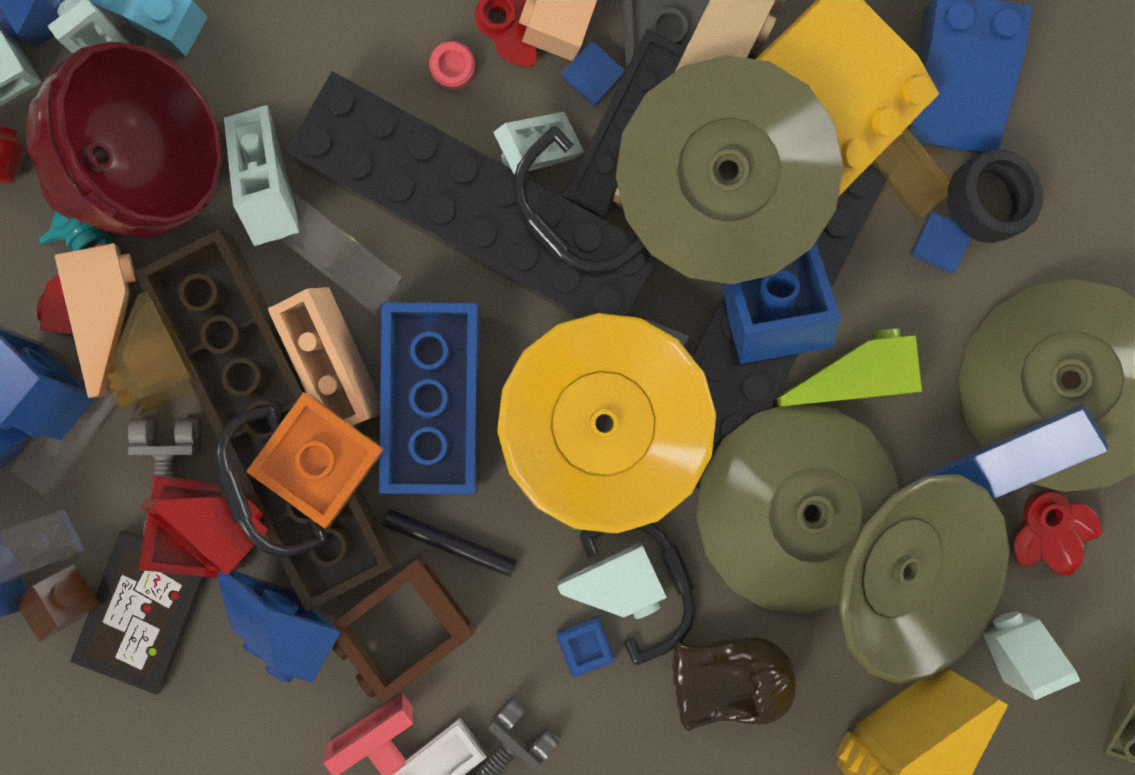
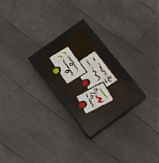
(137, 619)

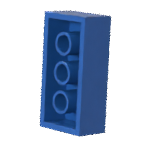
(430, 398)

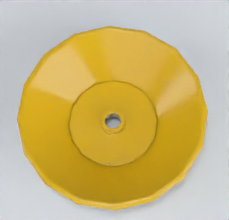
(657, 415)

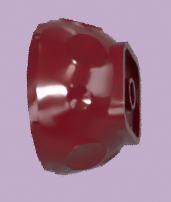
(143, 127)

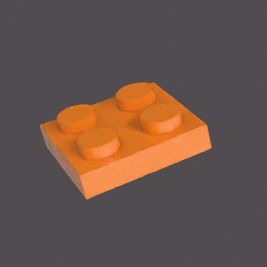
(315, 460)

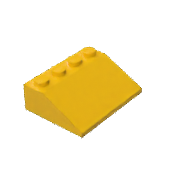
(858, 73)
(924, 730)

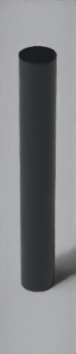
(449, 543)

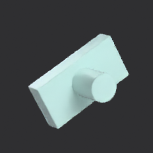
(83, 25)
(520, 135)

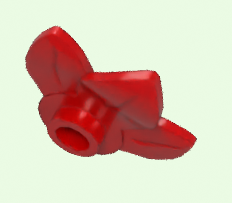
(507, 34)
(1060, 537)

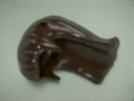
(732, 682)

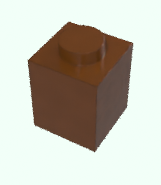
(56, 602)

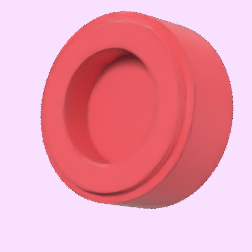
(452, 65)

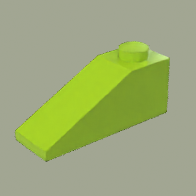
(867, 370)

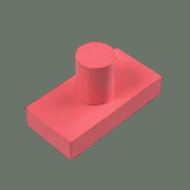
(372, 739)

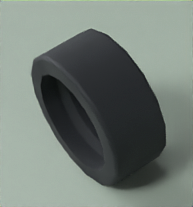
(1023, 188)

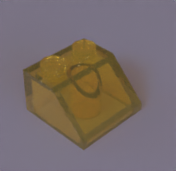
(146, 363)

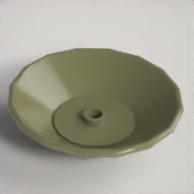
(784, 160)
(1024, 350)
(758, 495)
(924, 578)

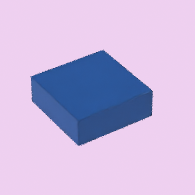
(593, 74)
(940, 243)
(585, 646)

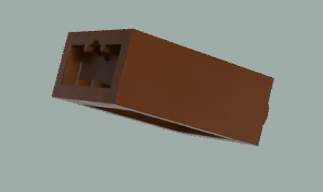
(439, 601)

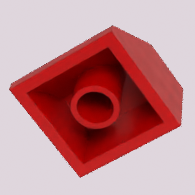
(205, 528)

